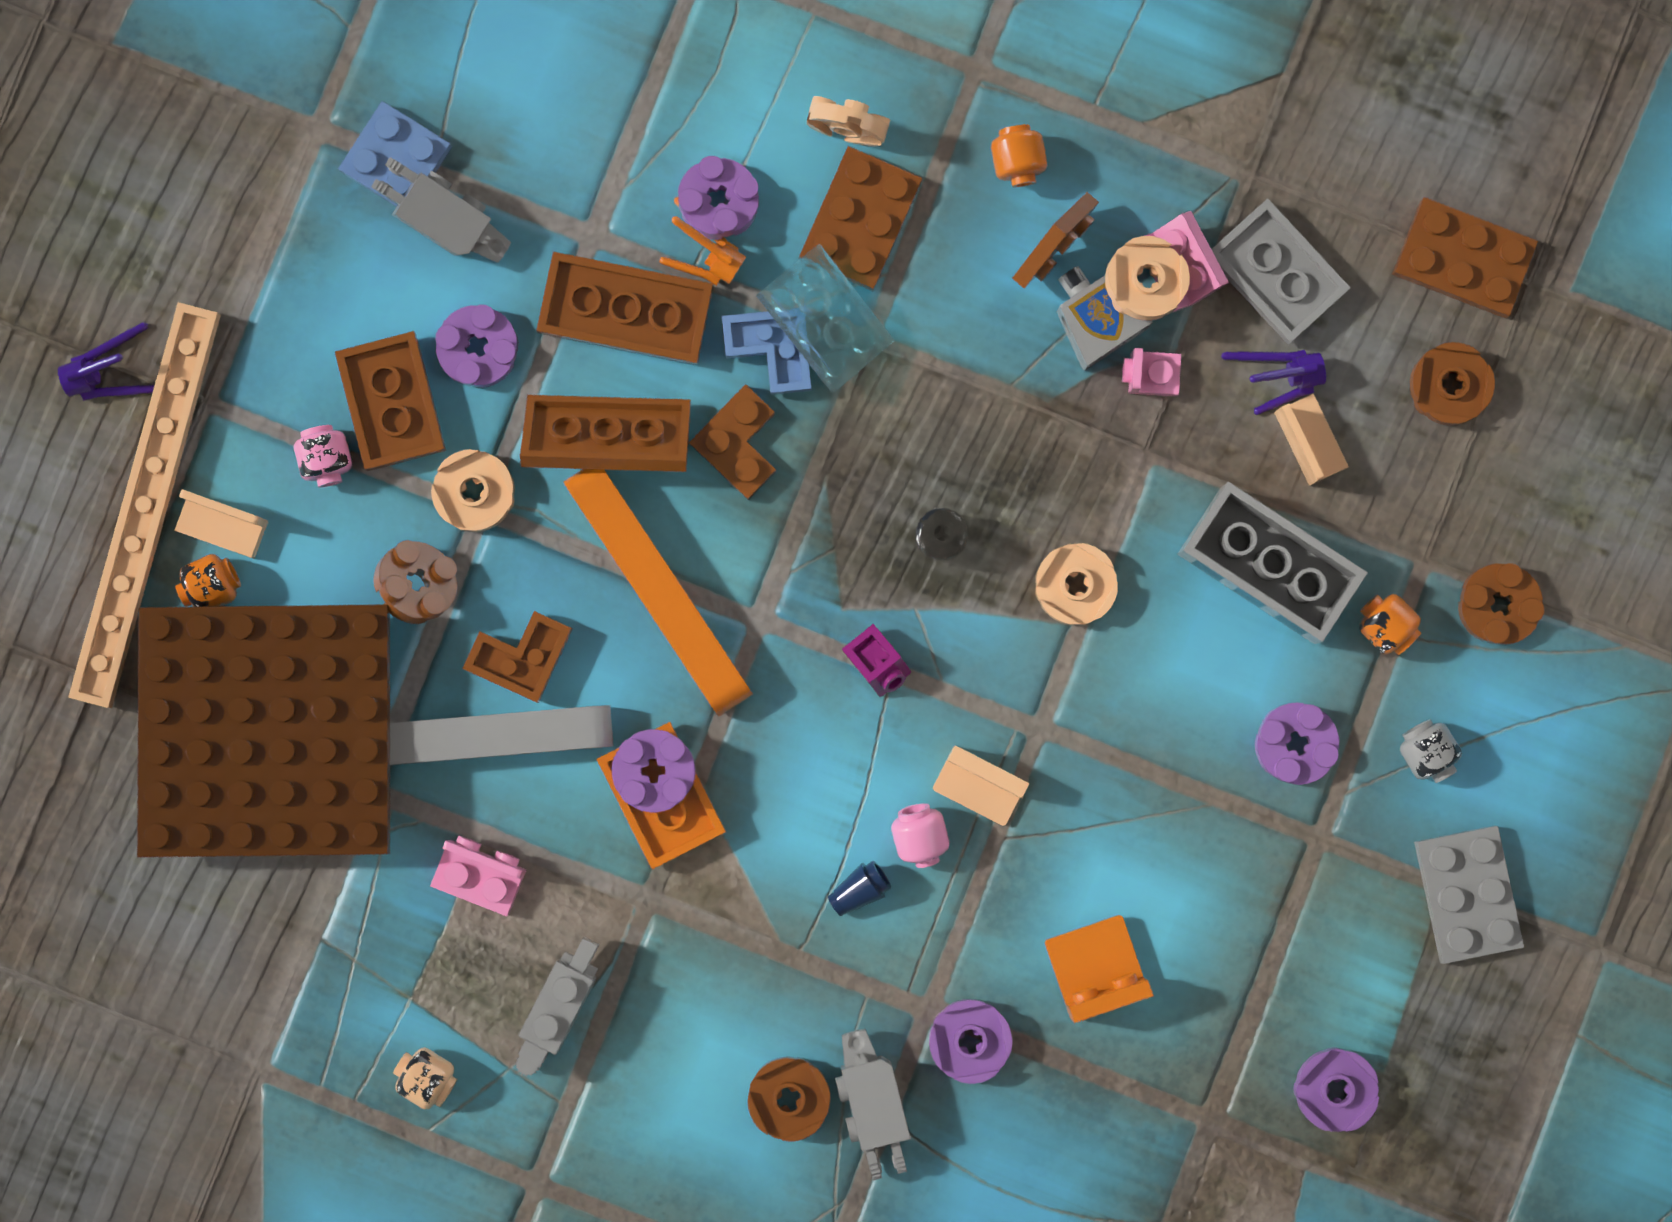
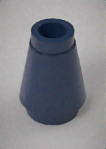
(860, 888)

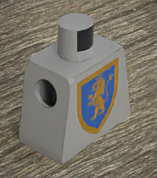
(1092, 321)

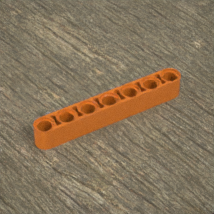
(658, 589)

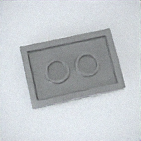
(1278, 271)
(1469, 894)

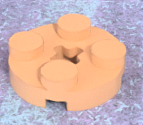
(848, 120)
(1164, 263)
(451, 481)
(1099, 578)

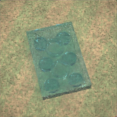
(825, 318)

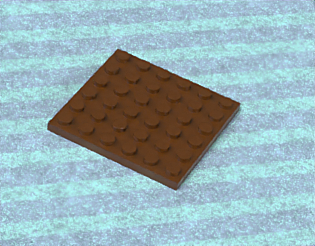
(263, 731)

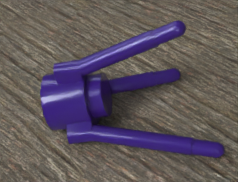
(1303, 371)
(83, 373)

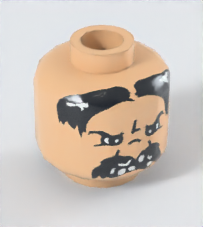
(424, 1078)

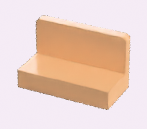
(1311, 439)
(220, 524)
(979, 785)

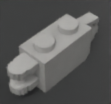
(442, 216)
(557, 1007)
(874, 1101)

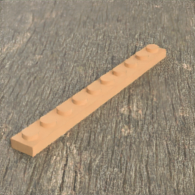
(144, 505)

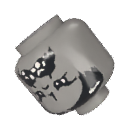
(1430, 751)

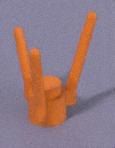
(723, 257)

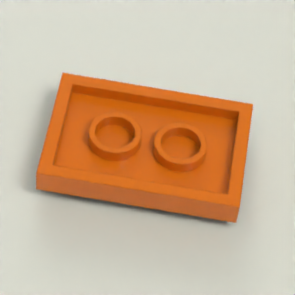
(672, 831)

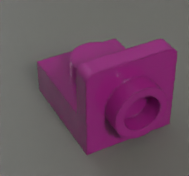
(877, 661)

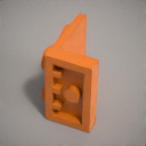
(1097, 968)

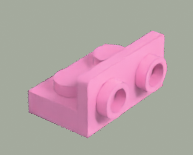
(1204, 269)
(478, 876)

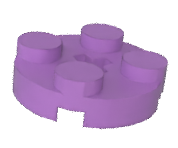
(711, 176)
(454, 338)
(1318, 754)
(671, 786)
(989, 1054)
(1337, 1114)

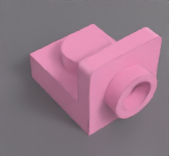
(1152, 373)

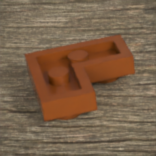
(1058, 238)
(726, 441)
(523, 668)

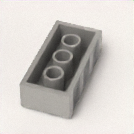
(1272, 563)

